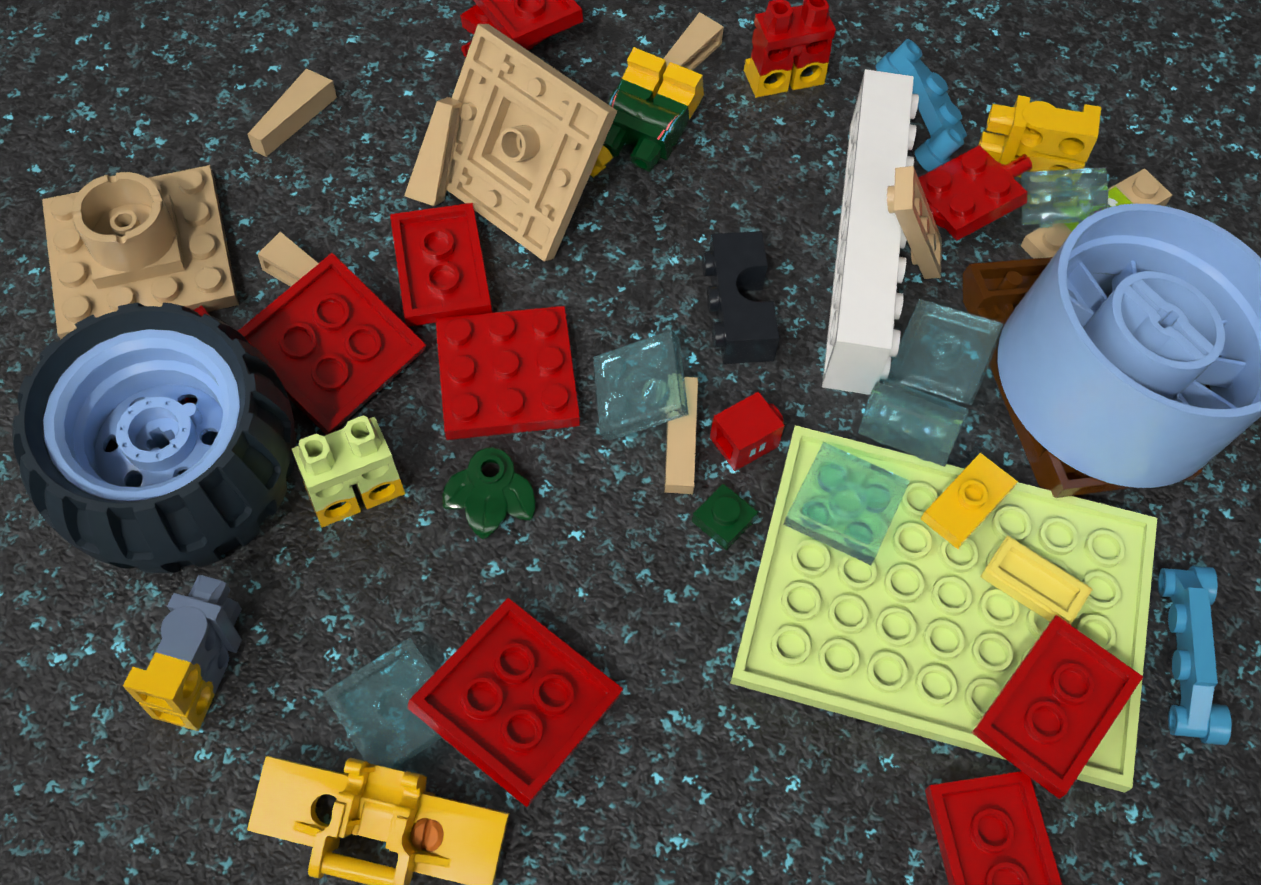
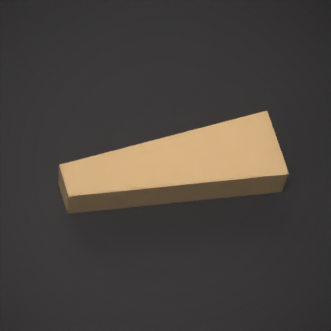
(696, 43)
(292, 111)
(435, 157)
(285, 260)
(682, 445)

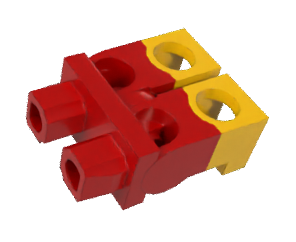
(787, 43)

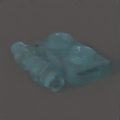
(1075, 189)

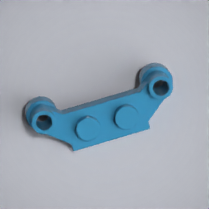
(934, 105)
(1194, 660)

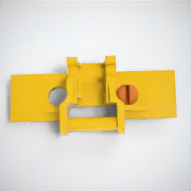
(382, 804)

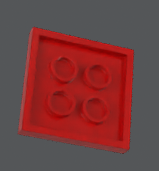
(332, 343)
(506, 373)
(515, 701)

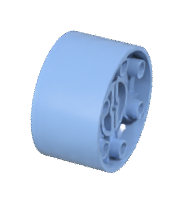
(1126, 374)

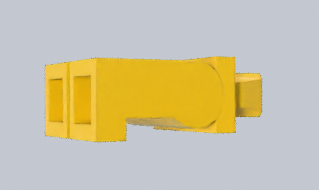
(1044, 133)

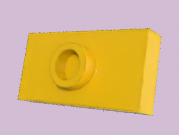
(968, 500)

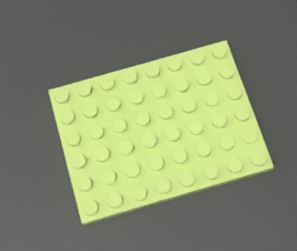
(919, 630)

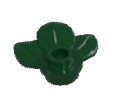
(487, 498)

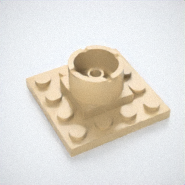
(523, 141)
(138, 244)

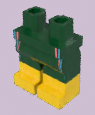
(652, 107)

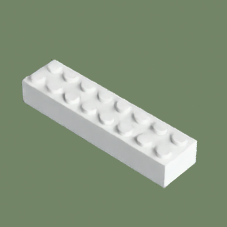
(870, 237)

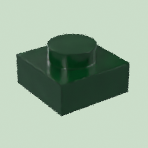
(724, 516)

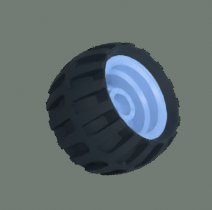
(183, 473)

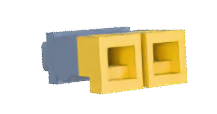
(190, 655)

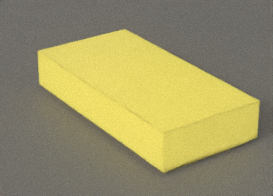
(1035, 582)

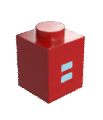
(747, 430)

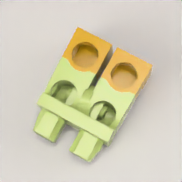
(343, 459)

